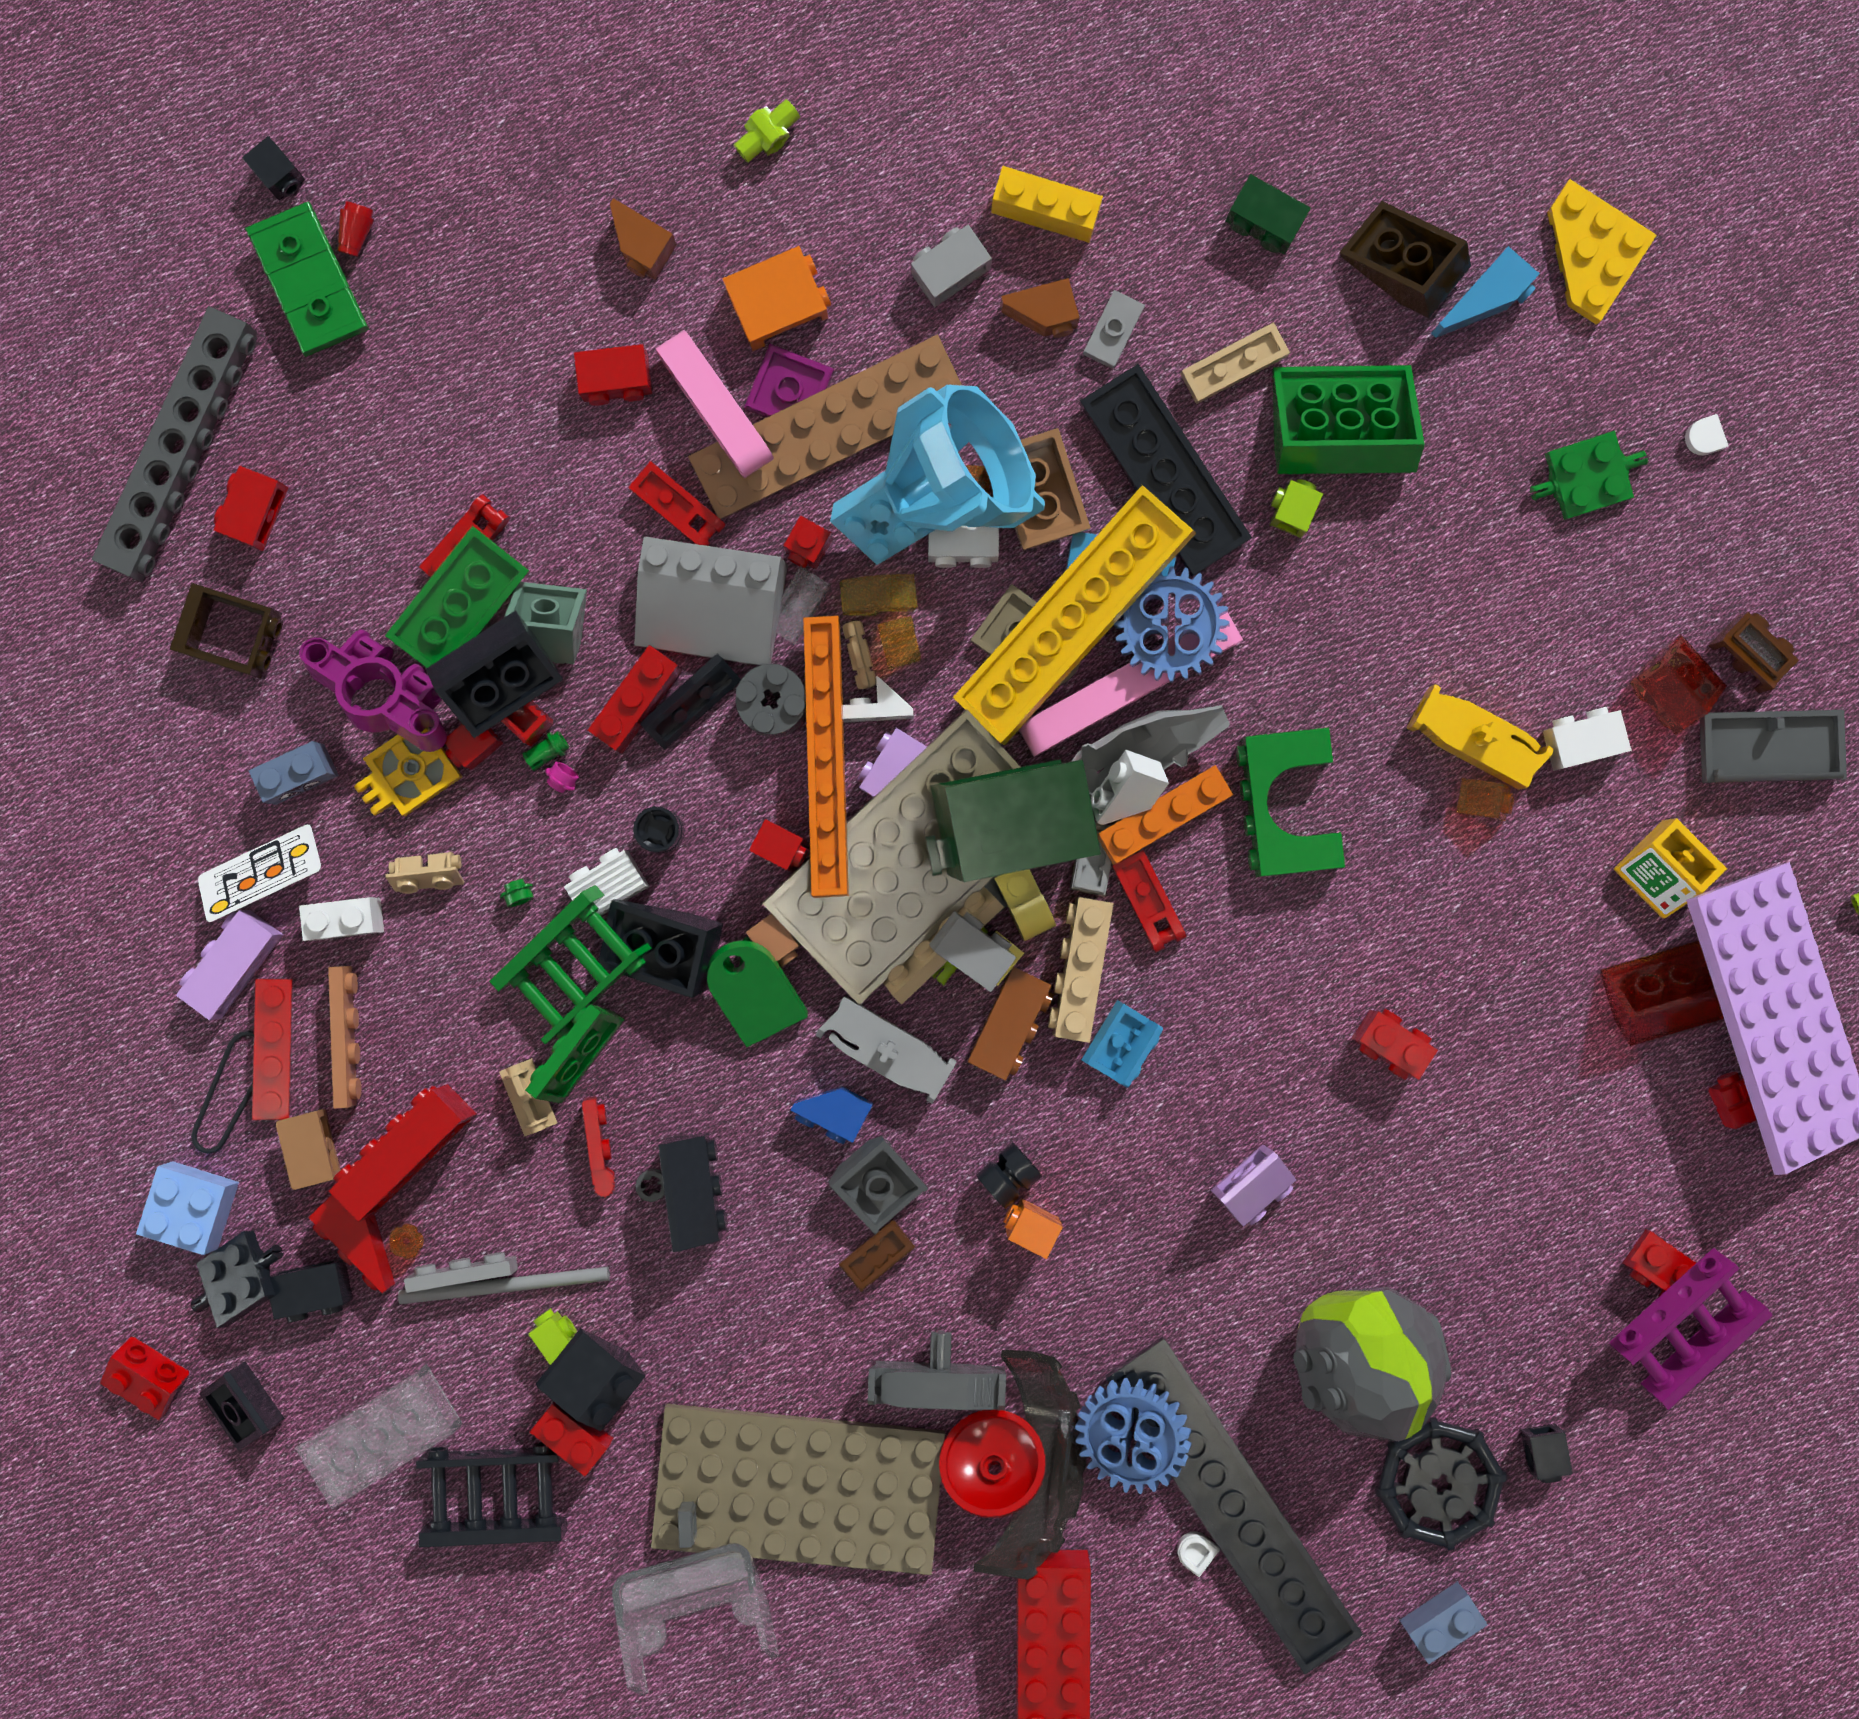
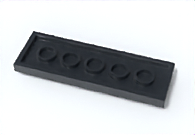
(1161, 459)

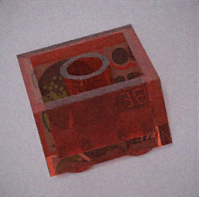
(1678, 685)

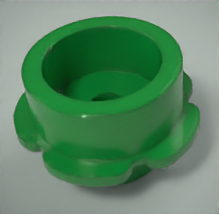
(517, 893)

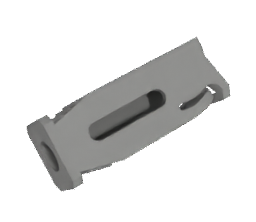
(887, 1049)

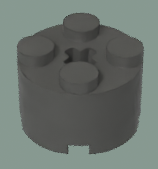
(752, 695)

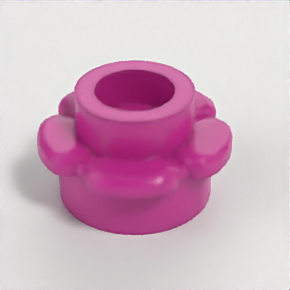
(561, 777)

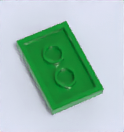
(574, 1054)

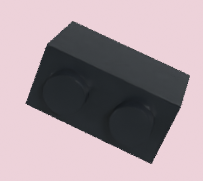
(310, 1289)

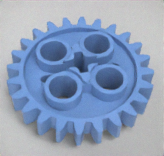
(1203, 624)
(1101, 1429)

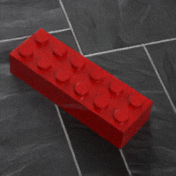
(1054, 1639)

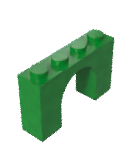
(1274, 849)

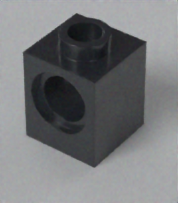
(274, 168)
(1546, 1453)

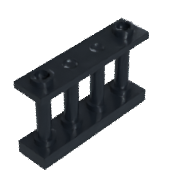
(475, 1528)

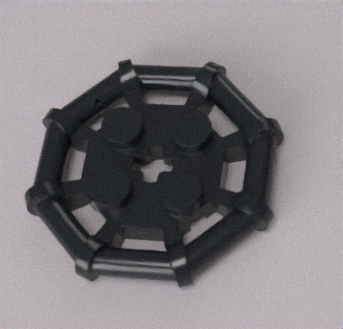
(1451, 1501)

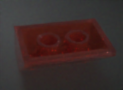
(1661, 993)

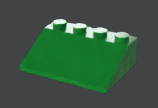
(1346, 420)

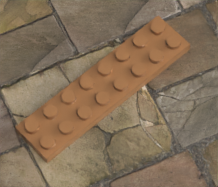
(825, 427)

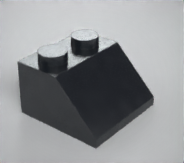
(591, 1379)

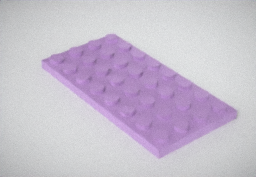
(1780, 1015)

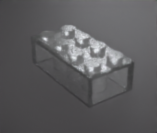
(379, 1436)

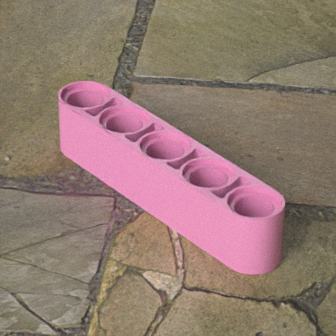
(714, 404)

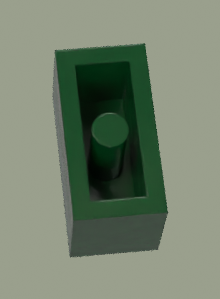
(1267, 215)

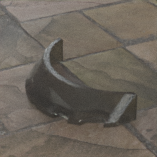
(1053, 1415)

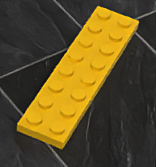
(1074, 614)

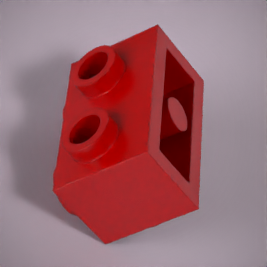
(1385, 1038)

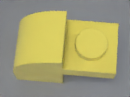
(1025, 903)

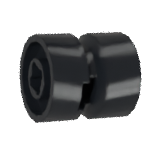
(658, 830)
(1008, 1175)

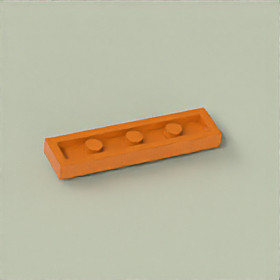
(1165, 815)

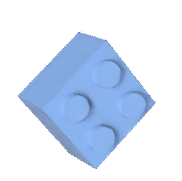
(187, 1208)

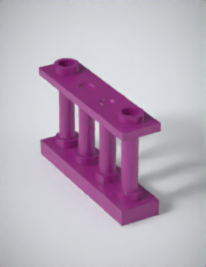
(1708, 1346)

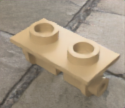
(409, 875)
(531, 1112)

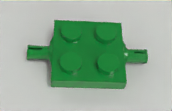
(1589, 475)

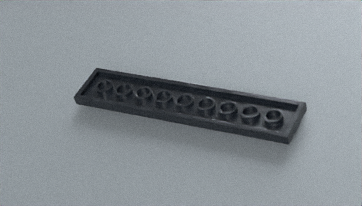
(1246, 1518)

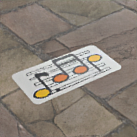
(259, 873)

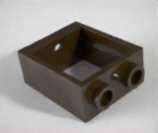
(193, 623)

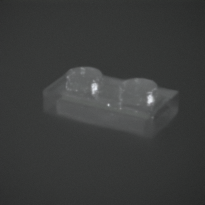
(800, 601)

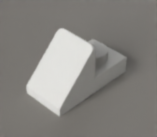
(889, 706)

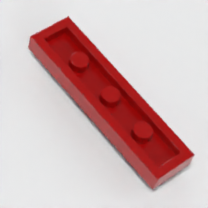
(272, 1049)

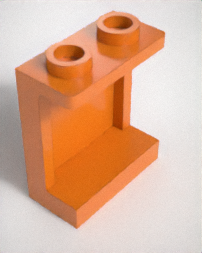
(776, 295)

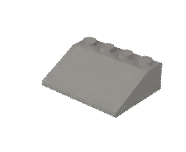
(708, 601)

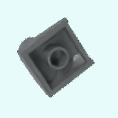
(876, 1183)

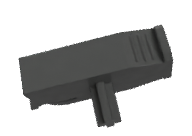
(938, 1382)

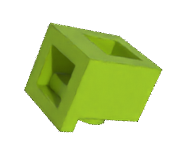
(552, 1334)

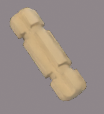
(859, 655)

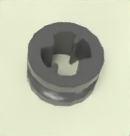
(640, 1189)

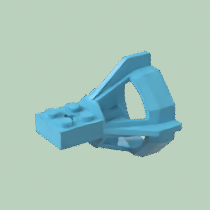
(928, 481)

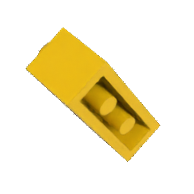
(1046, 204)

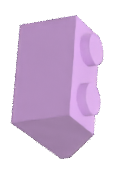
(1254, 1185)

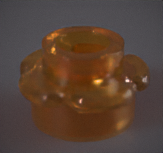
(404, 1250)

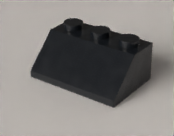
(493, 674)
(692, 1190)

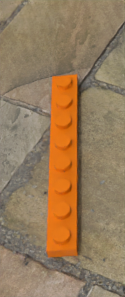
(825, 757)

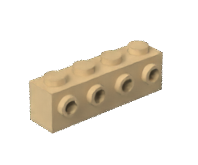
(1082, 969)

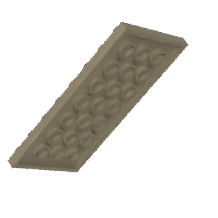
(890, 879)
(800, 1488)

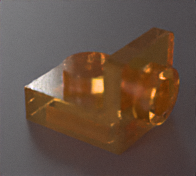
(1485, 799)

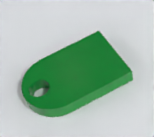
(754, 995)

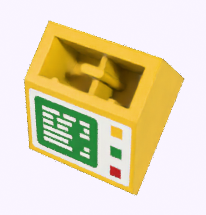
(1669, 867)

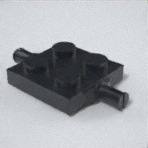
(236, 1278)

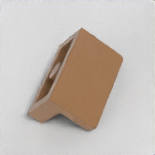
(308, 1149)

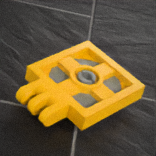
(405, 775)

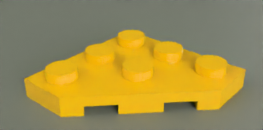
(1594, 249)

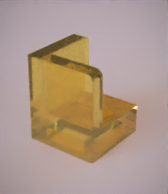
(899, 642)

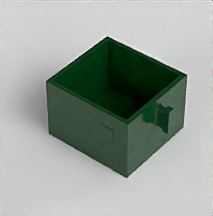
(1012, 821)

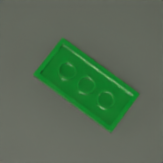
(457, 599)

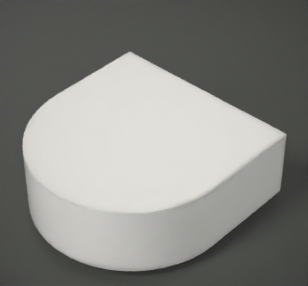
(1706, 436)
(1196, 1551)

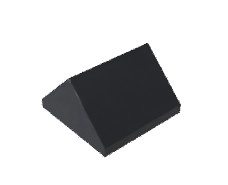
(241, 1405)

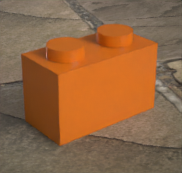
(1032, 1227)

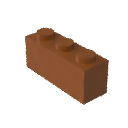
(1010, 1024)

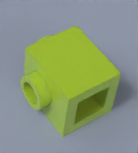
(1295, 507)

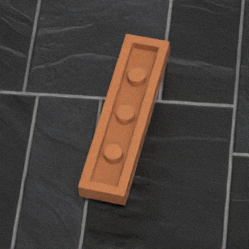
(344, 1050)

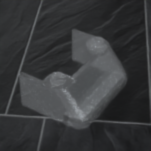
(682, 1587)

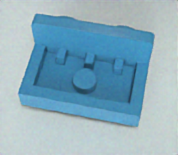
(1122, 1044)

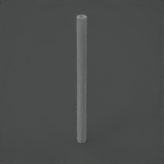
(506, 1285)

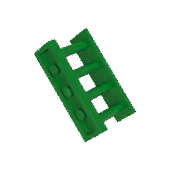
(539, 954)

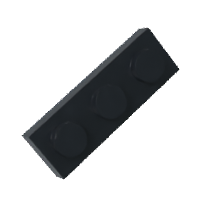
(690, 701)

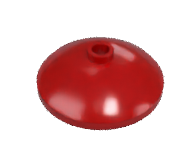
(988, 1440)

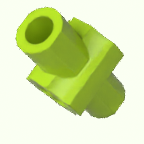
(767, 130)

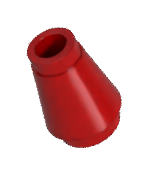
(354, 227)

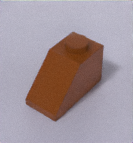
(641, 241)
(1044, 308)

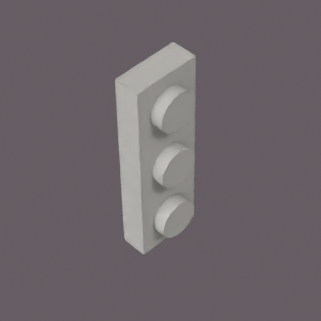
(460, 1272)

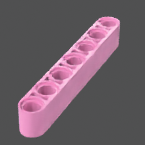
(1106, 697)

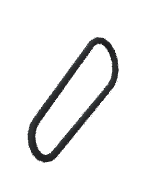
(210, 1094)

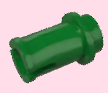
(546, 750)

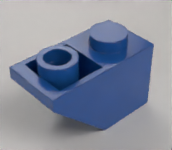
(836, 1110)

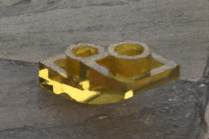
(878, 593)

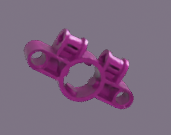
(365, 660)

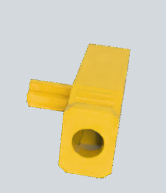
(1479, 738)

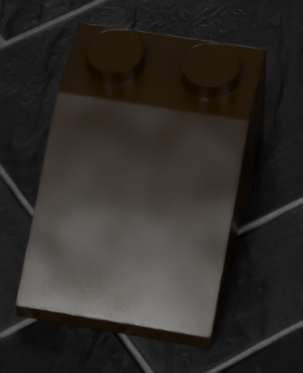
(1408, 258)

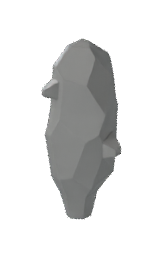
(1160, 735)

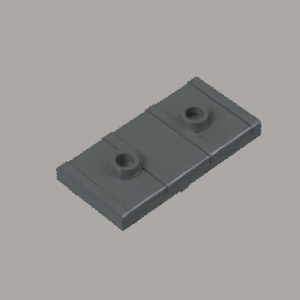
(1773, 746)

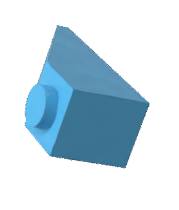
(1493, 293)

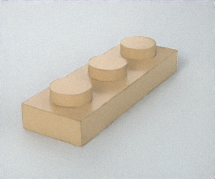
(1235, 363)

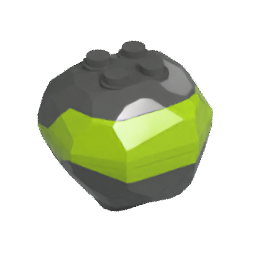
(1371, 1362)

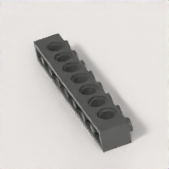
(170, 426)

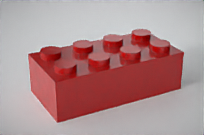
(402, 1152)

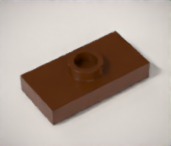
(877, 1255)

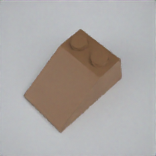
(1056, 484)

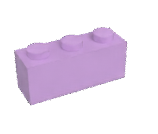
(228, 964)

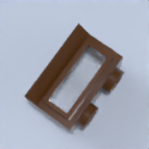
(1756, 650)

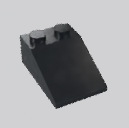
(678, 940)

